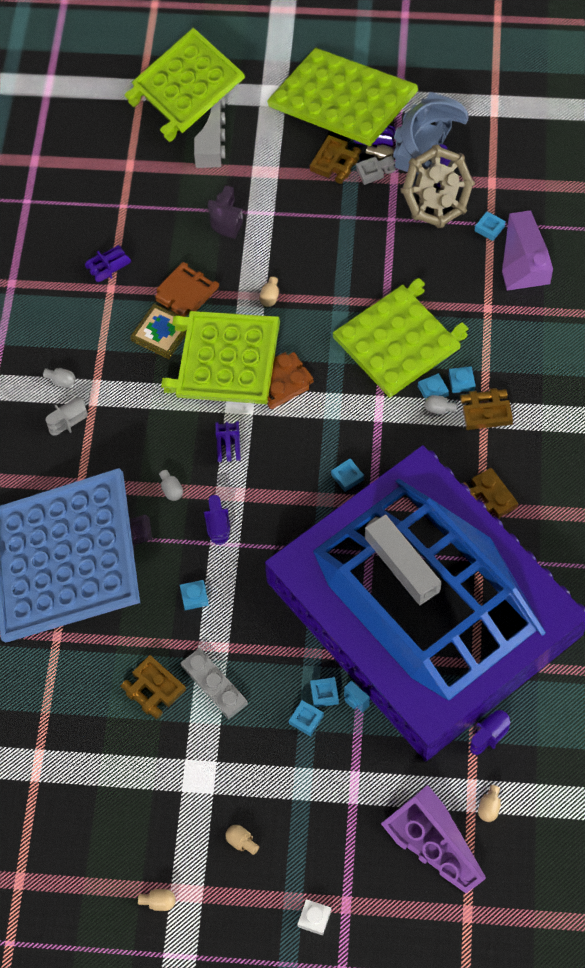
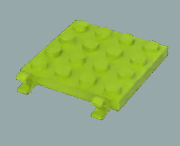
(185, 82)
(398, 339)
(225, 357)

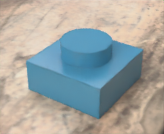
(490, 226)
(461, 379)
(433, 386)
(347, 475)
(194, 595)
(324, 692)
(356, 697)
(306, 718)

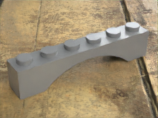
(208, 141)

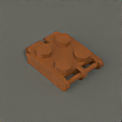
(184, 291)
(287, 379)

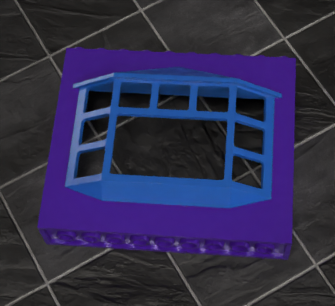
(379, 651)

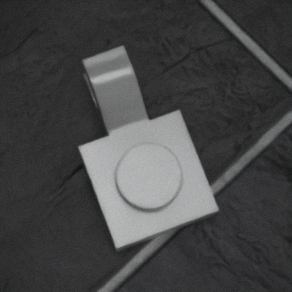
(373, 170)

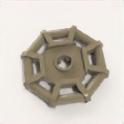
(449, 186)

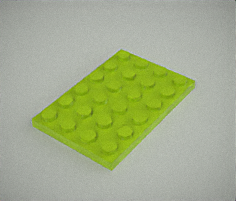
(342, 96)

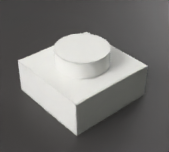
(314, 917)

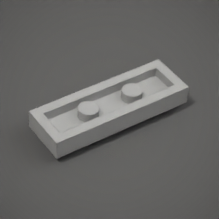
(214, 683)

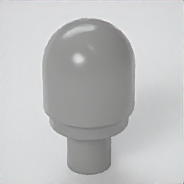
(60, 377)
(439, 405)
(171, 486)

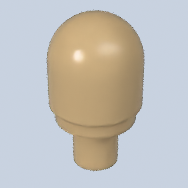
(269, 293)
(490, 804)
(241, 839)
(158, 899)

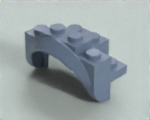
(419, 135)

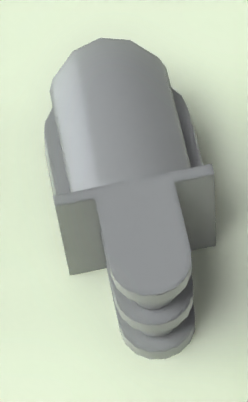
(66, 416)

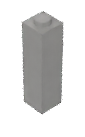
(402, 559)

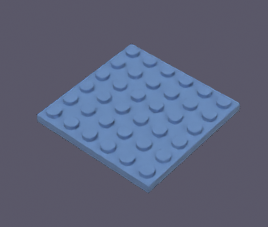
(66, 556)

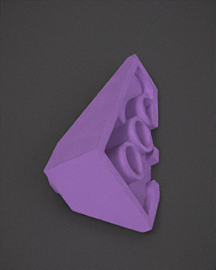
(525, 254)
(431, 833)

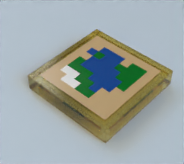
(157, 332)

